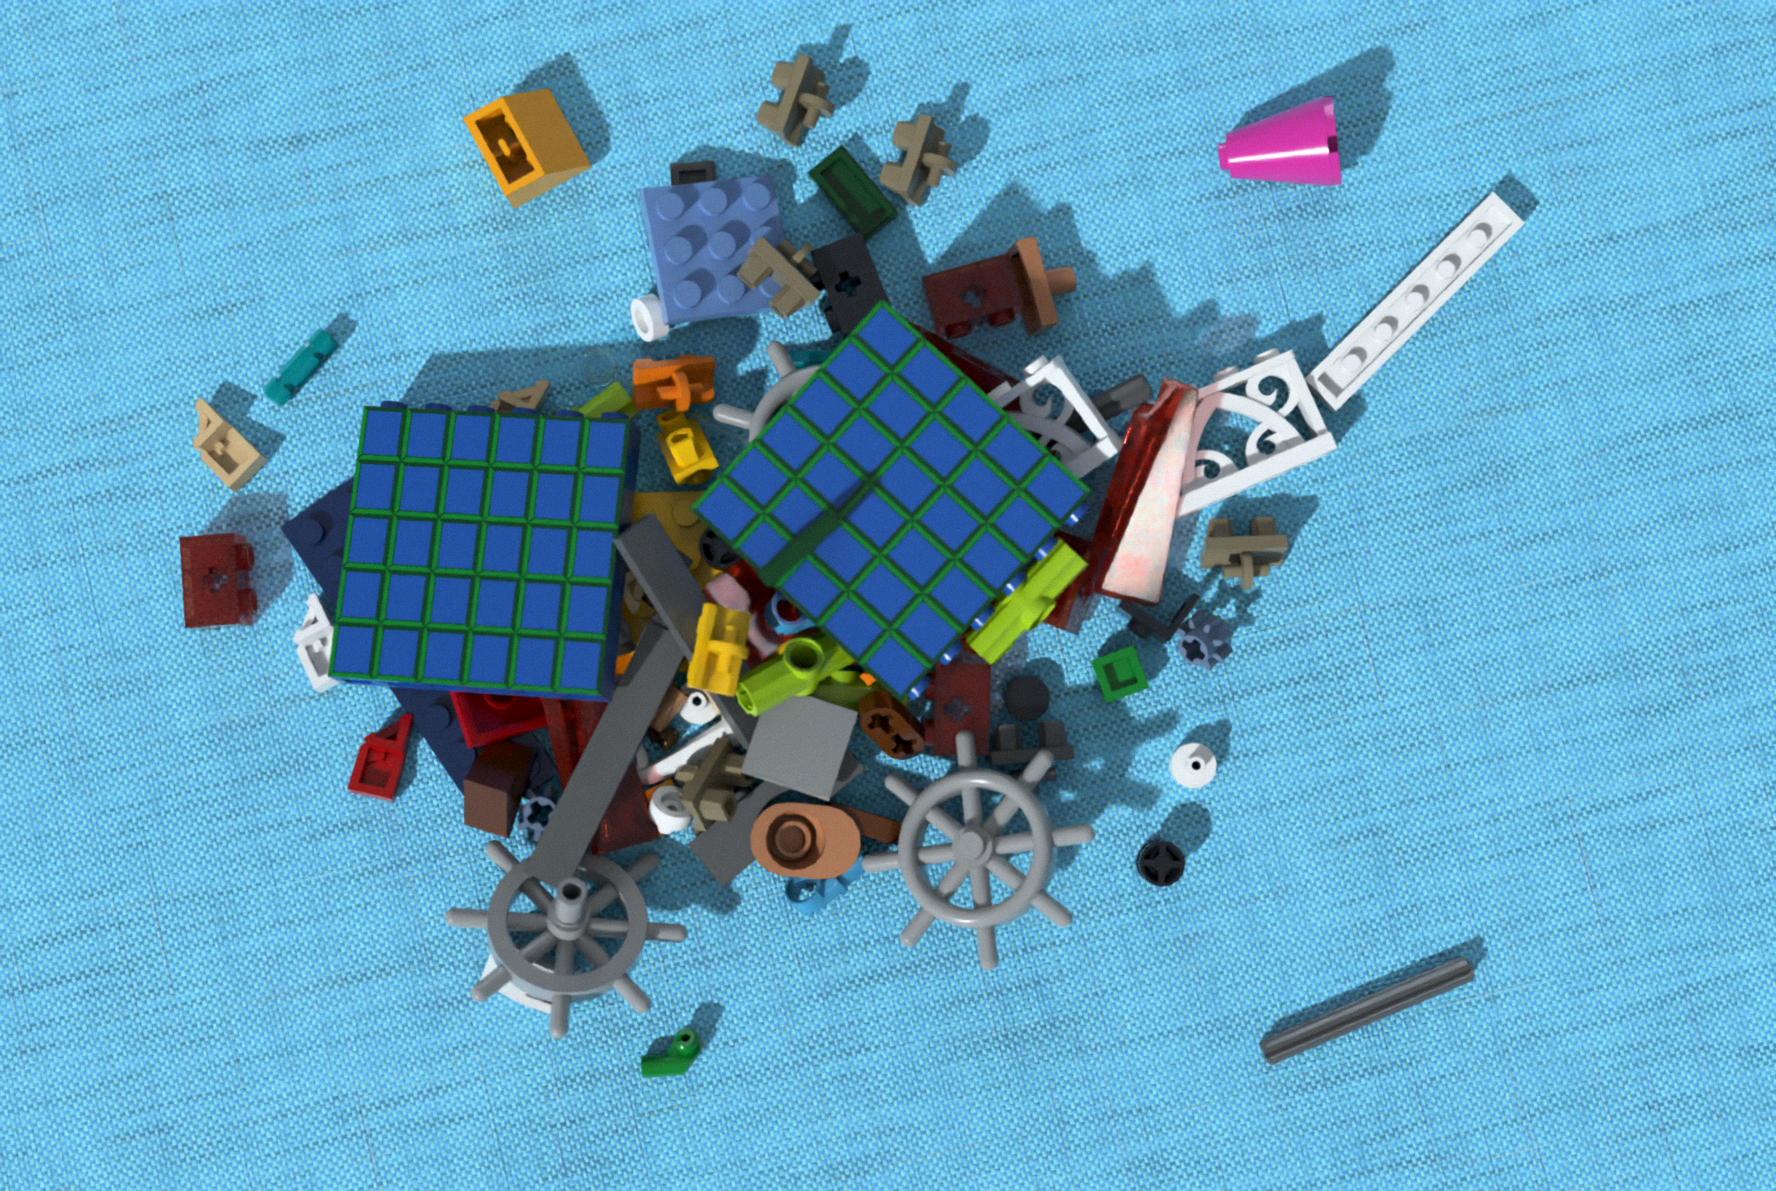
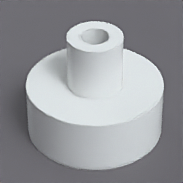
(648, 317)
(696, 714)
(1181, 765)
(667, 810)

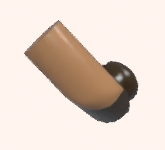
(660, 729)

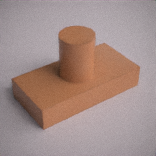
(1038, 285)

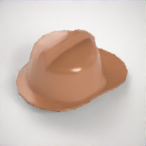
(805, 840)

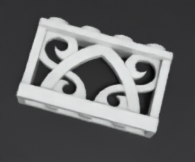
(1289, 446)
(1076, 451)

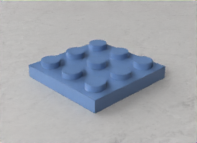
(701, 241)

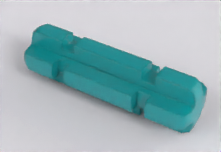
(300, 367)

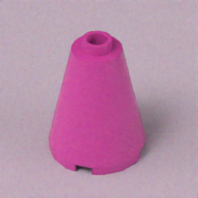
(1286, 147)

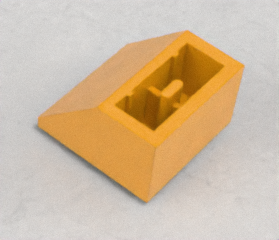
(527, 144)

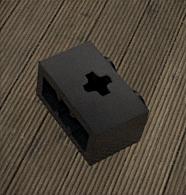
(848, 261)

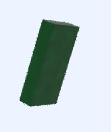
(852, 193)
(799, 548)

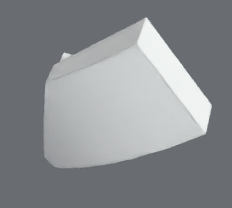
(315, 643)

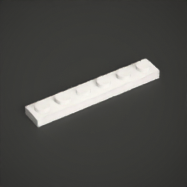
(1413, 302)

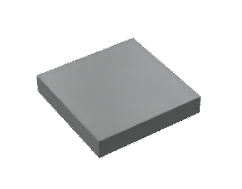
(801, 745)

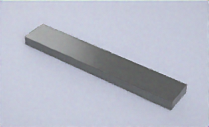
(678, 603)
(607, 757)

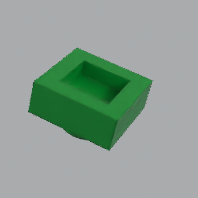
(1119, 674)

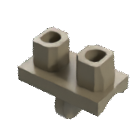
(801, 102)
(923, 163)
(767, 261)
(1243, 555)
(709, 785)

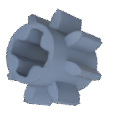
(1204, 640)
(532, 809)

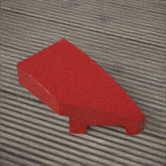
(382, 761)

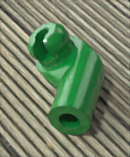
(676, 1059)

